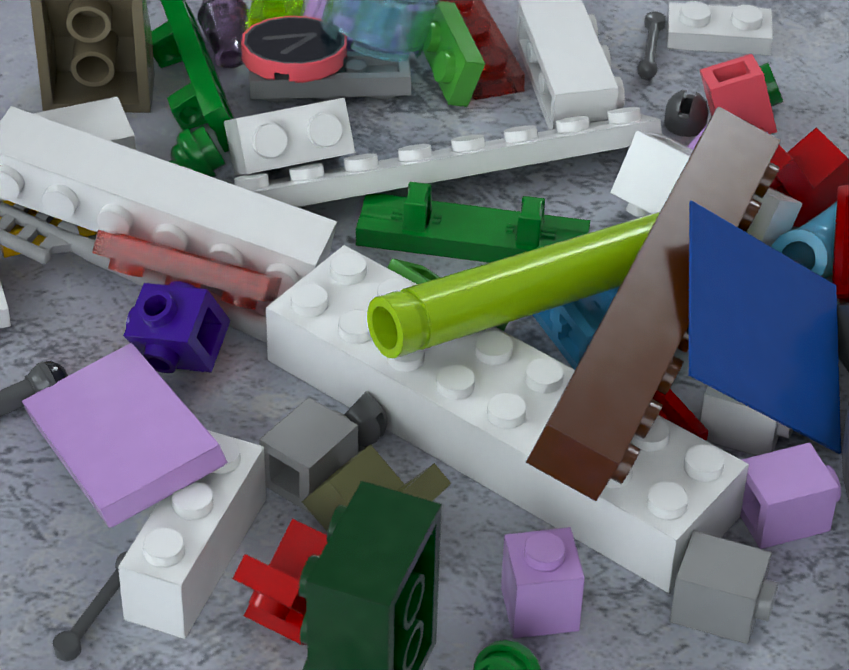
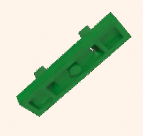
(204, 97)
(459, 229)

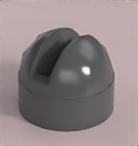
(682, 104)
(370, 419)

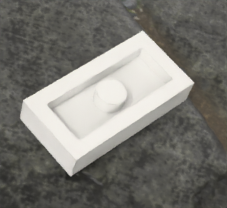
(719, 28)

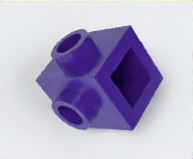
(177, 327)

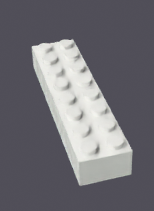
(482, 411)

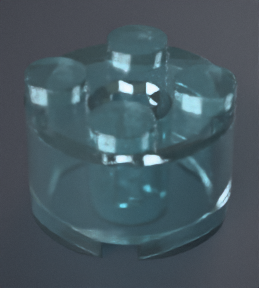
(381, 27)

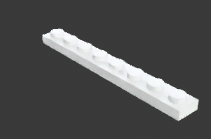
(467, 157)

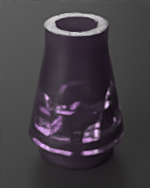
(223, 26)

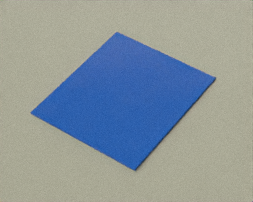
(763, 328)

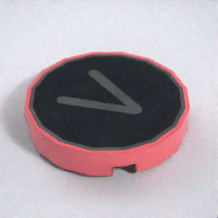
(294, 48)

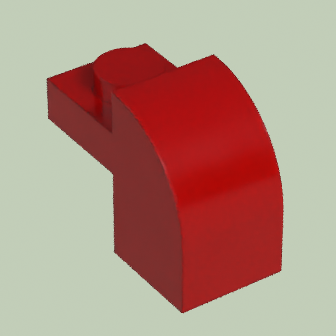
(811, 174)
(276, 586)

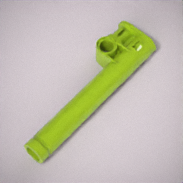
(505, 289)

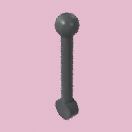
(654, 22)
(67, 643)

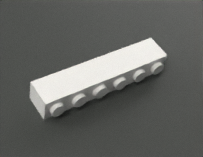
(155, 200)

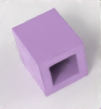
(789, 495)
(542, 582)

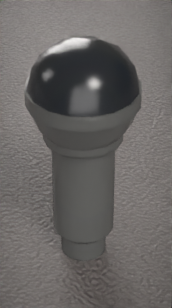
(40, 377)

